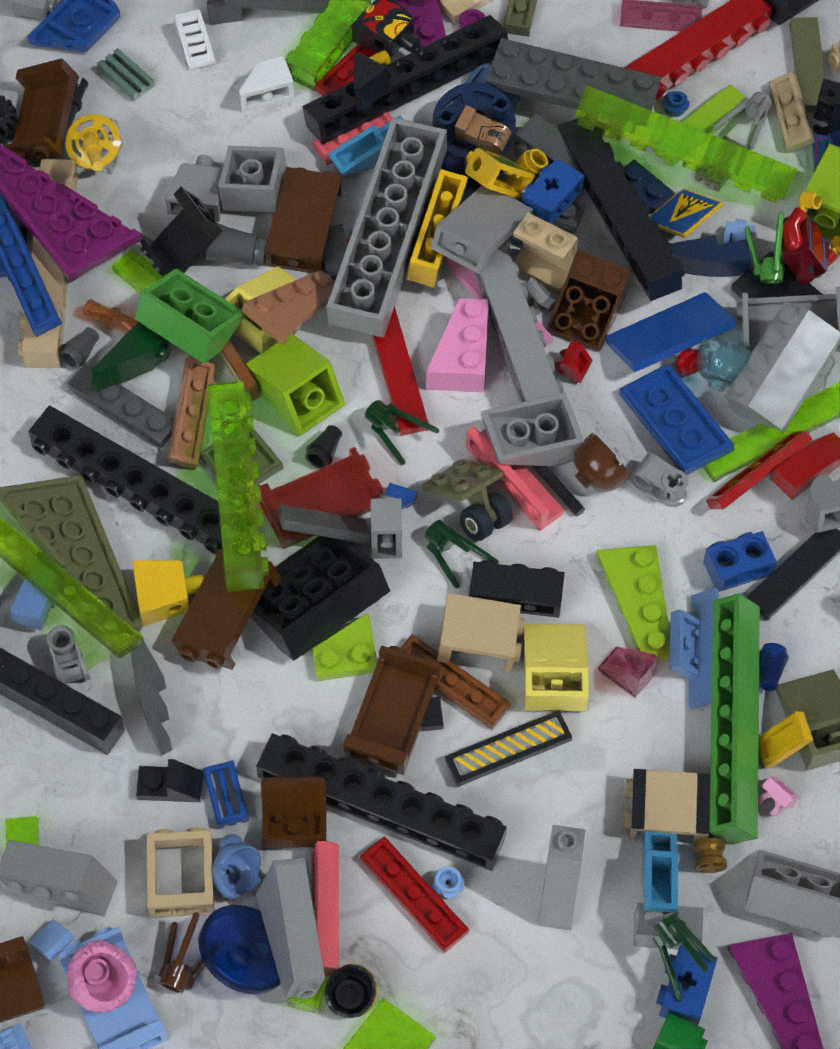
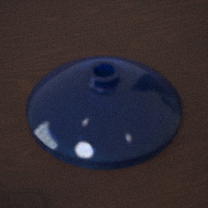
(239, 935)

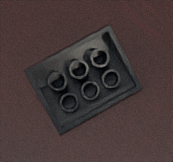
(318, 594)

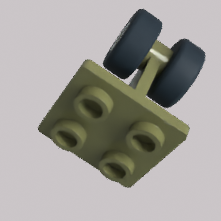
(469, 482)

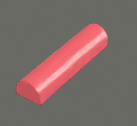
(326, 901)

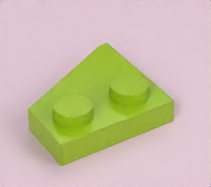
(346, 652)

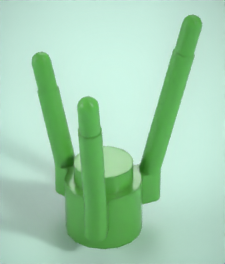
(772, 268)

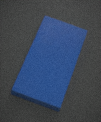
(670, 331)
(676, 419)

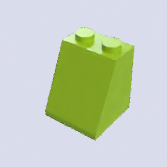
(827, 186)
(297, 383)

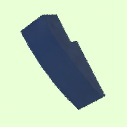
(709, 259)

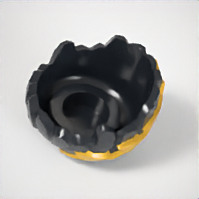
(351, 991)

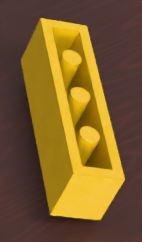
(445, 198)

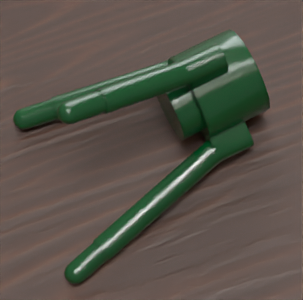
(383, 418)
(444, 538)
(674, 932)

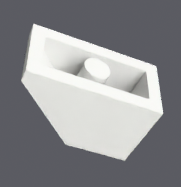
(267, 84)

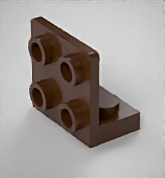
(18, 981)

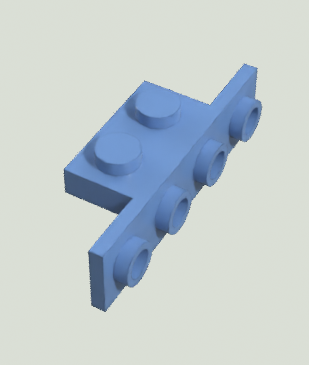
(692, 646)

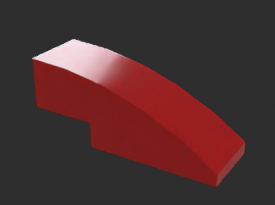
(807, 464)

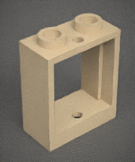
(185, 903)

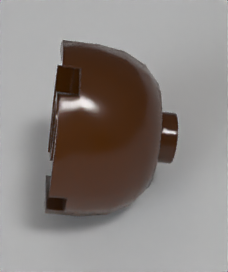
(599, 465)

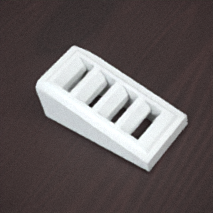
(192, 23)

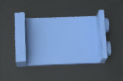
(132, 1024)

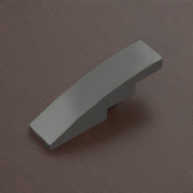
(149, 683)

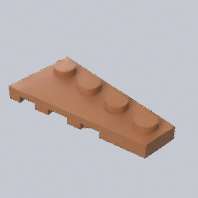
(289, 306)

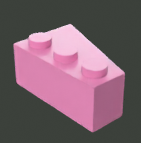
(462, 350)

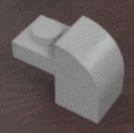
(824, 504)

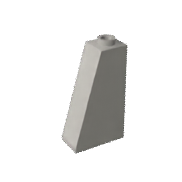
(561, 877)
(291, 927)

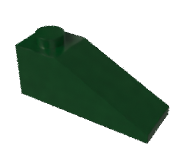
(132, 356)

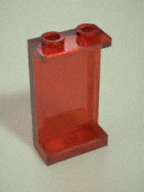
(336, 489)

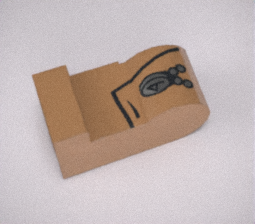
(481, 131)

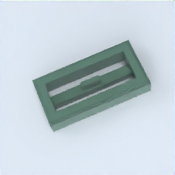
(113, 60)

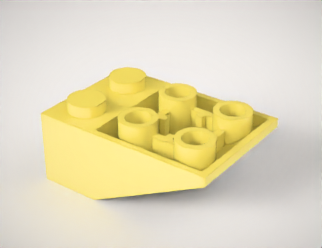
(248, 329)
(555, 667)

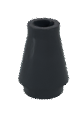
(323, 448)

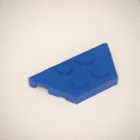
(75, 25)

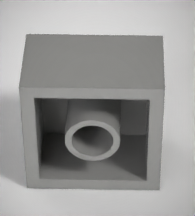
(252, 178)

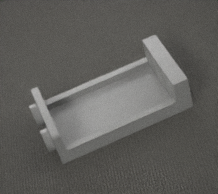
(478, 227)
(760, 312)

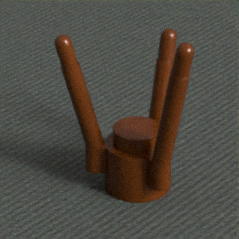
(176, 974)

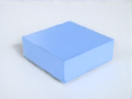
(51, 940)

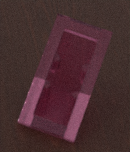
(629, 669)

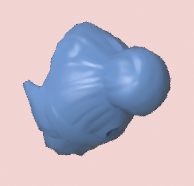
(242, 864)

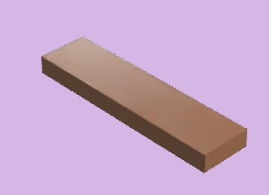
(191, 413)

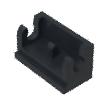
(828, 108)

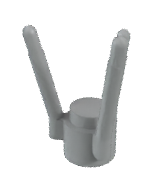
(756, 110)

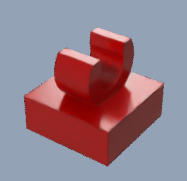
(574, 362)

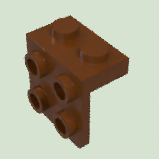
(293, 811)

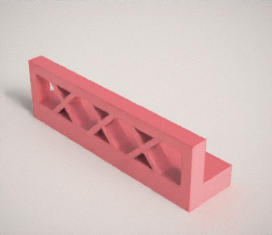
(516, 482)

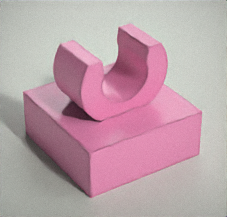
(780, 792)

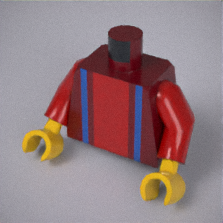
(803, 243)

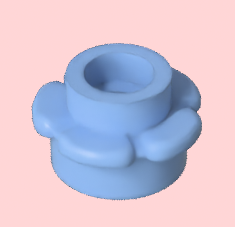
(442, 876)

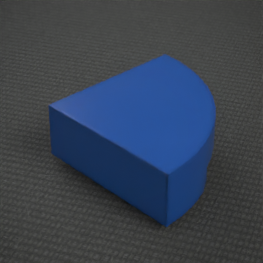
(407, 495)

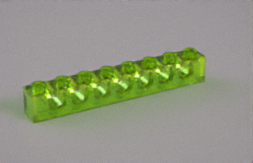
(236, 487)

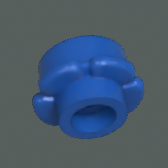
(675, 108)

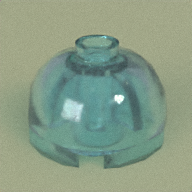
(720, 363)

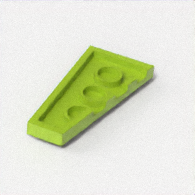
(639, 593)

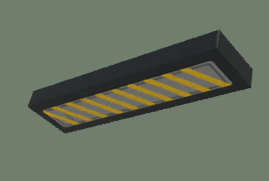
(508, 748)

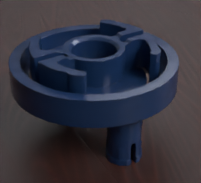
(496, 109)

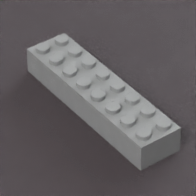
(387, 227)

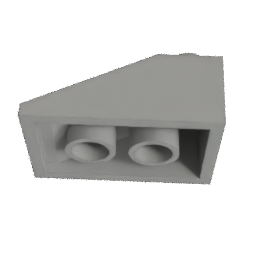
(534, 432)

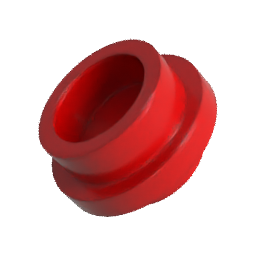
(687, 362)

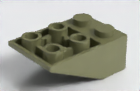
(820, 701)

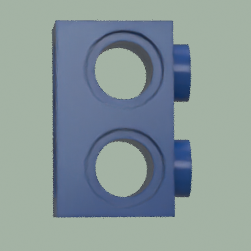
(743, 567)

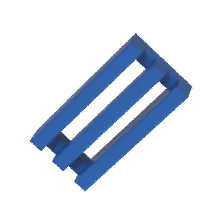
(231, 818)

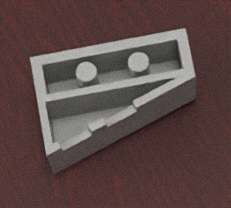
(57, 876)

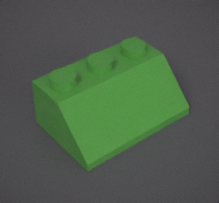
(188, 315)

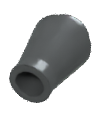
(77, 350)

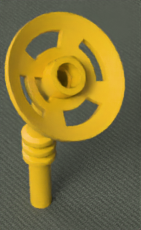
(93, 143)

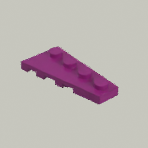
(779, 986)

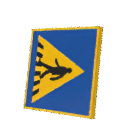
(685, 212)

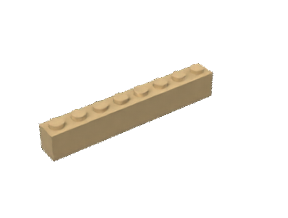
(45, 349)

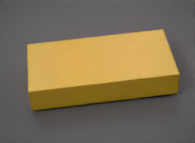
(784, 739)

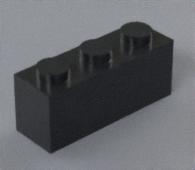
(532, 588)

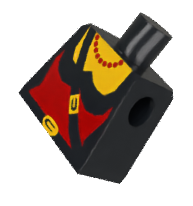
(385, 27)

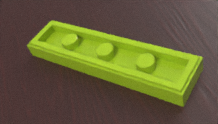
(712, 112)

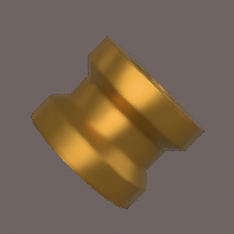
(710, 855)

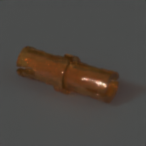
(96, 311)

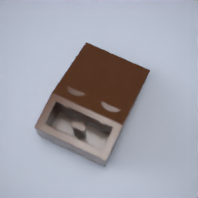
(590, 300)

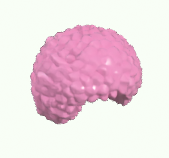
(101, 976)

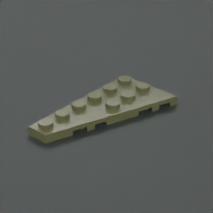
(69, 531)

